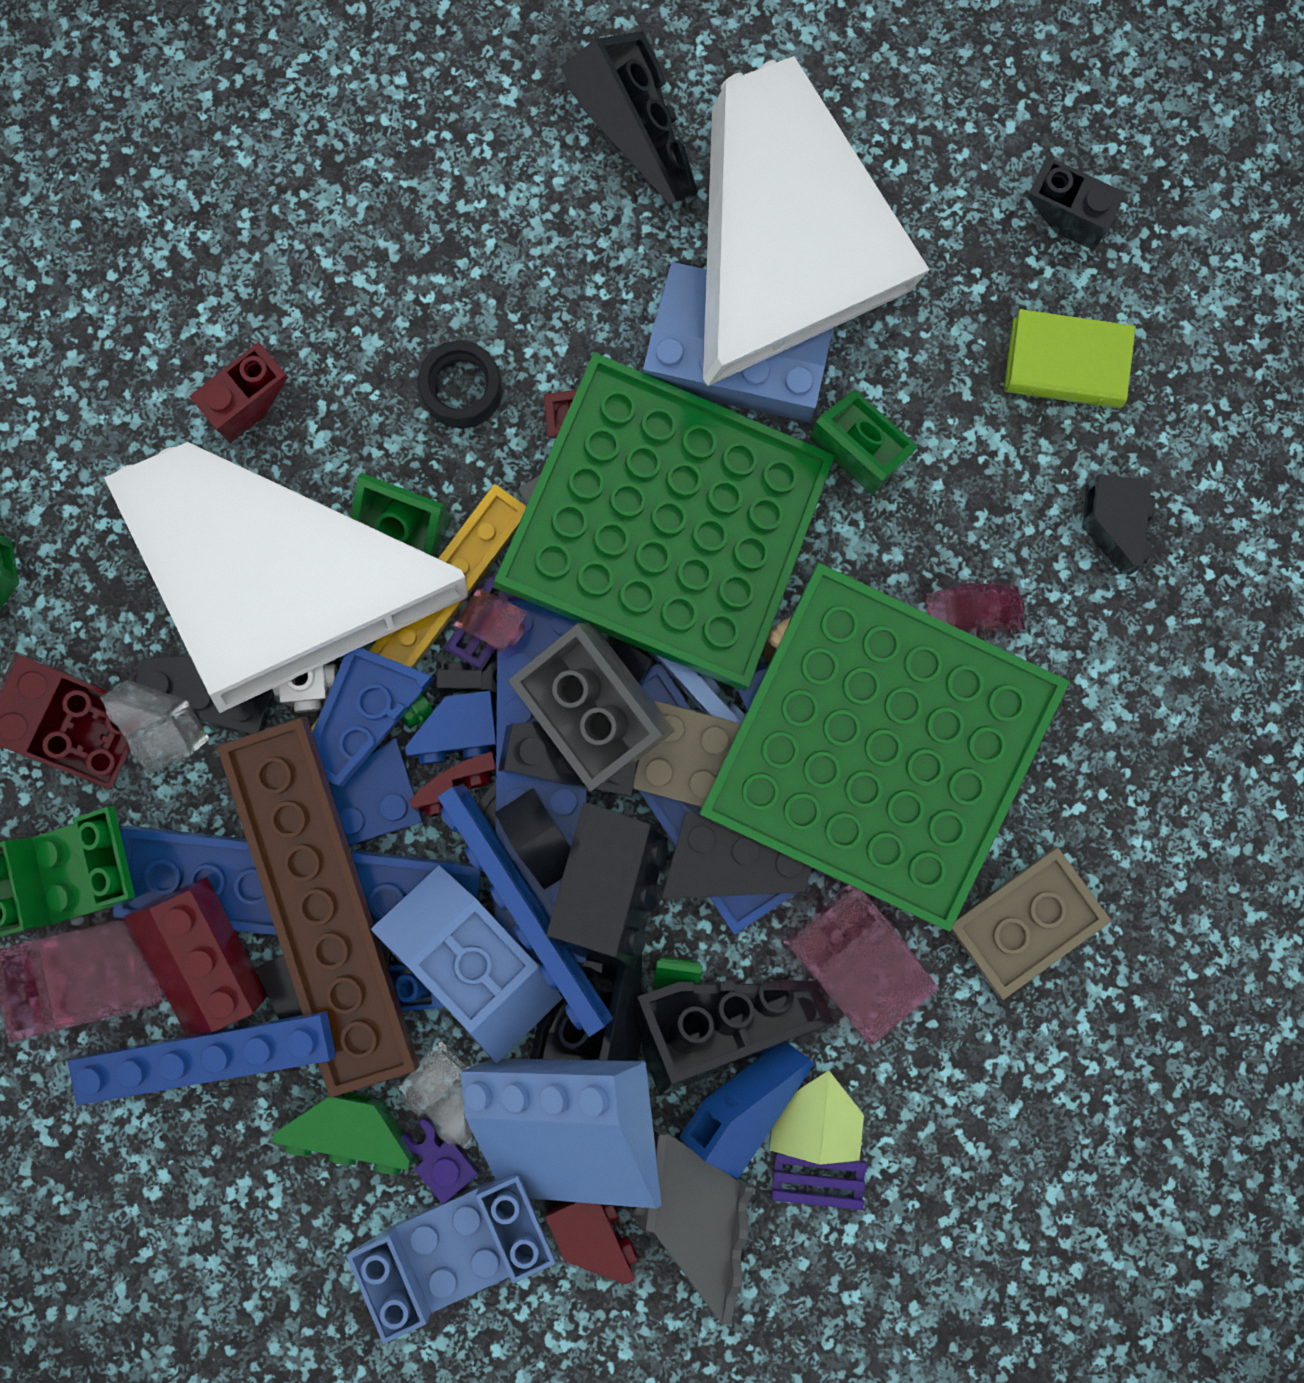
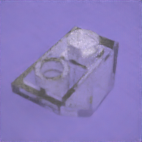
(154, 724)
(438, 1092)

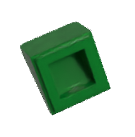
(676, 970)

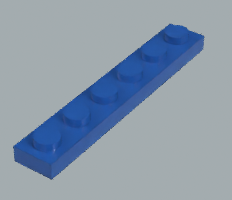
(513, 893)
(202, 1058)

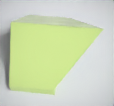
(819, 1124)

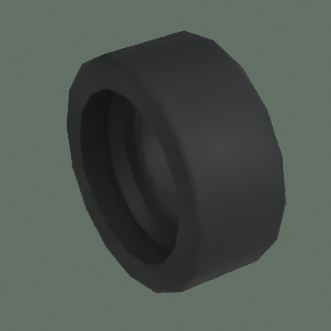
(454, 352)

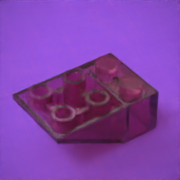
(861, 964)
(74, 980)

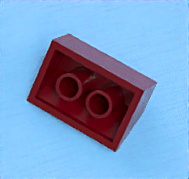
(197, 958)

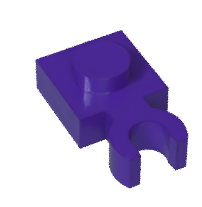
(443, 1166)

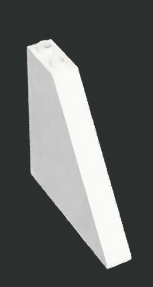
(790, 224)
(265, 574)

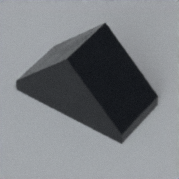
(535, 837)

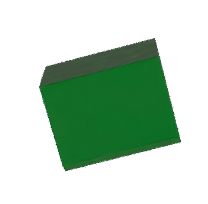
(862, 441)
(400, 514)

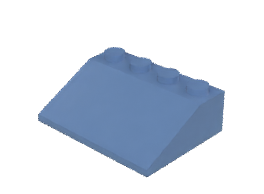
(777, 386)
(566, 1128)

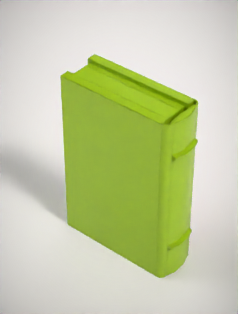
(1069, 359)

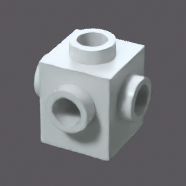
(311, 694)

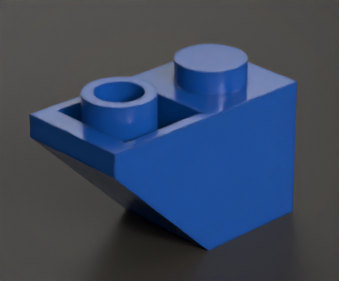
(456, 725)

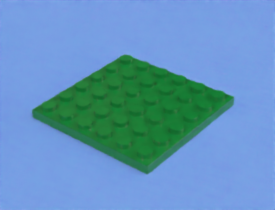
(666, 522)
(884, 747)

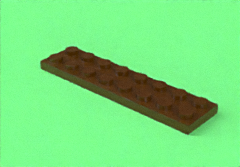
(318, 903)

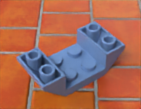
(467, 962)
(449, 1255)

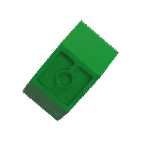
(63, 874)

